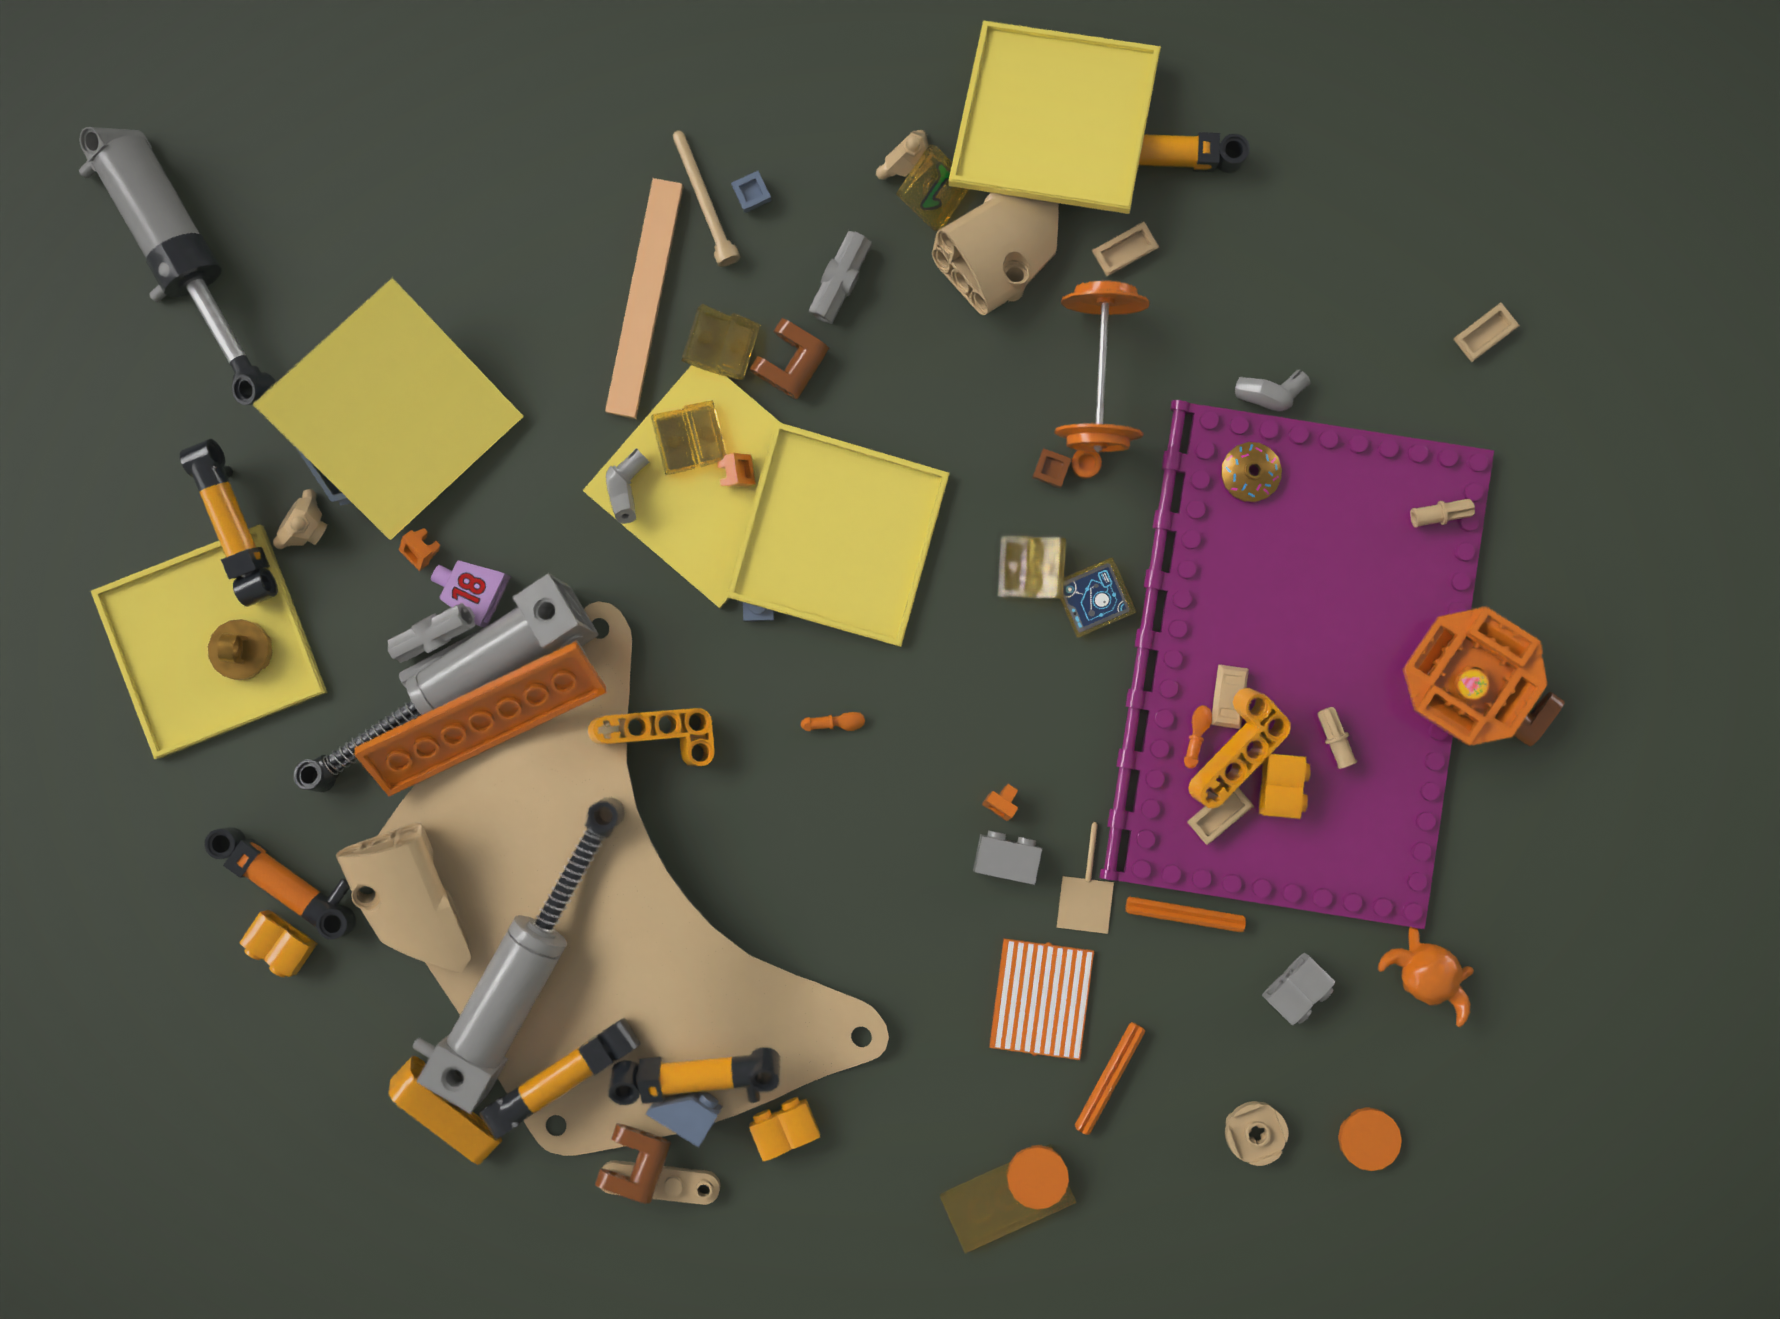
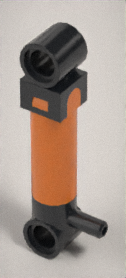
(251, 861)

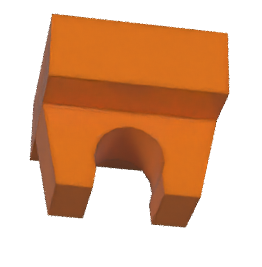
(738, 470)
(416, 550)
(1001, 803)

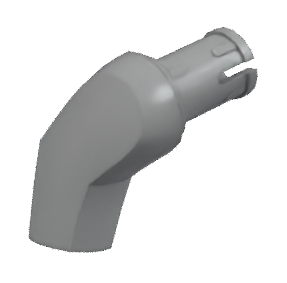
(1271, 394)
(619, 486)

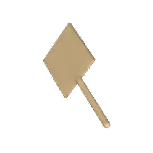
(1085, 902)

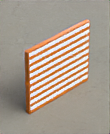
(1041, 999)

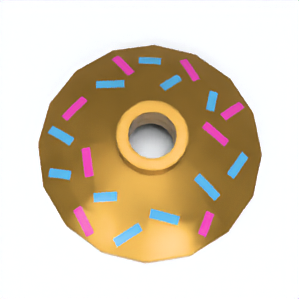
(1239, 480)

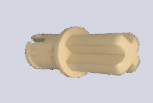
(1442, 512)
(1336, 737)

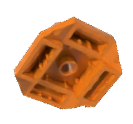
(1480, 642)

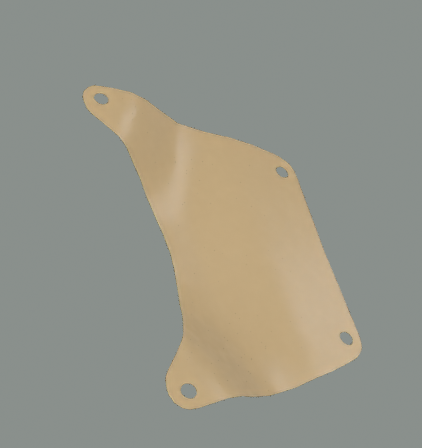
(631, 935)

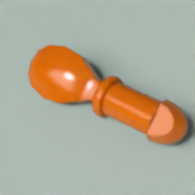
(847, 721)
(1200, 723)

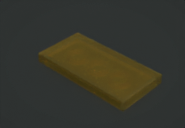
(987, 1209)

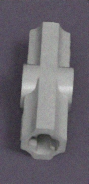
(840, 277)
(431, 633)

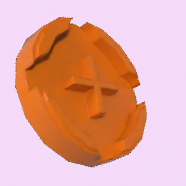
(1370, 1139)
(1037, 1177)

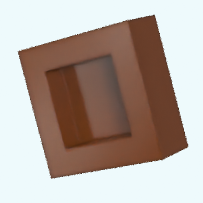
(1051, 468)

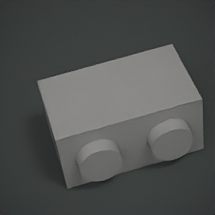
(1007, 858)

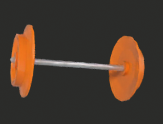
(1104, 299)

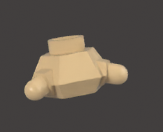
(904, 156)
(301, 523)

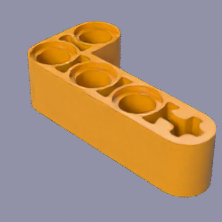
(650, 731)
(1235, 750)
(448, 1121)

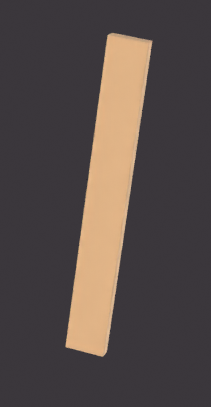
(644, 298)

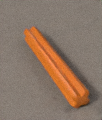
(1185, 914)
(1109, 1078)

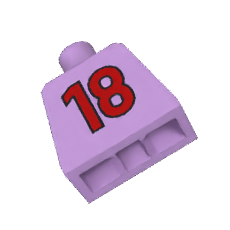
(472, 586)

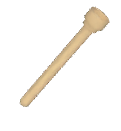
(725, 251)

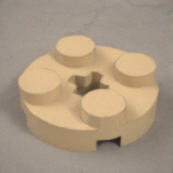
(1272, 1140)

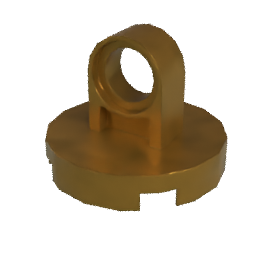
(239, 649)

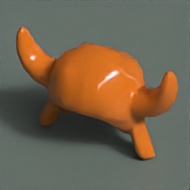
(1431, 974)

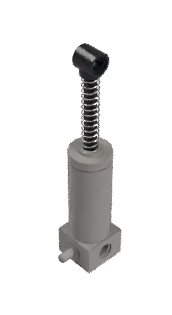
(542, 623)
(474, 1052)

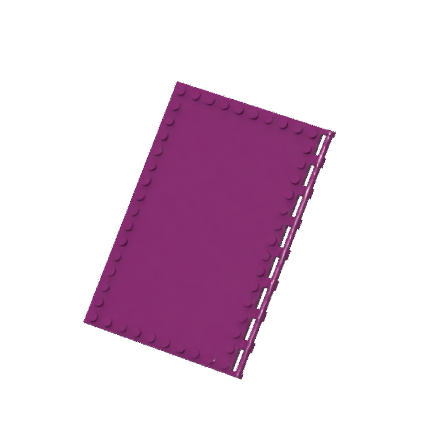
(1324, 608)

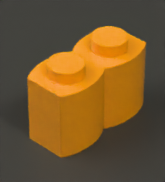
(1283, 786)
(277, 943)
(784, 1129)

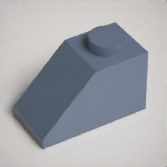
(687, 1114)

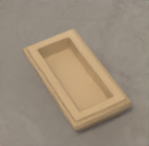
(1125, 248)
(1486, 332)
(1228, 683)
(1213, 821)

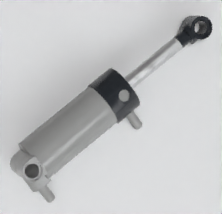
(167, 239)

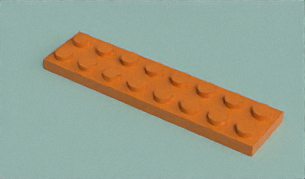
(481, 719)

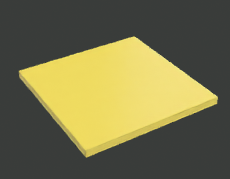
(1055, 117)
(389, 409)
(688, 513)
(837, 534)
(161, 638)

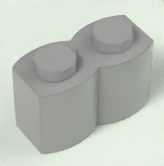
(1299, 989)

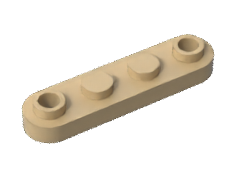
(676, 1183)

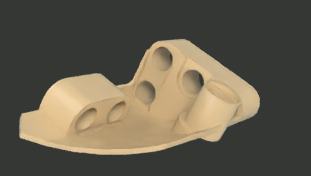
(997, 248)
(409, 901)

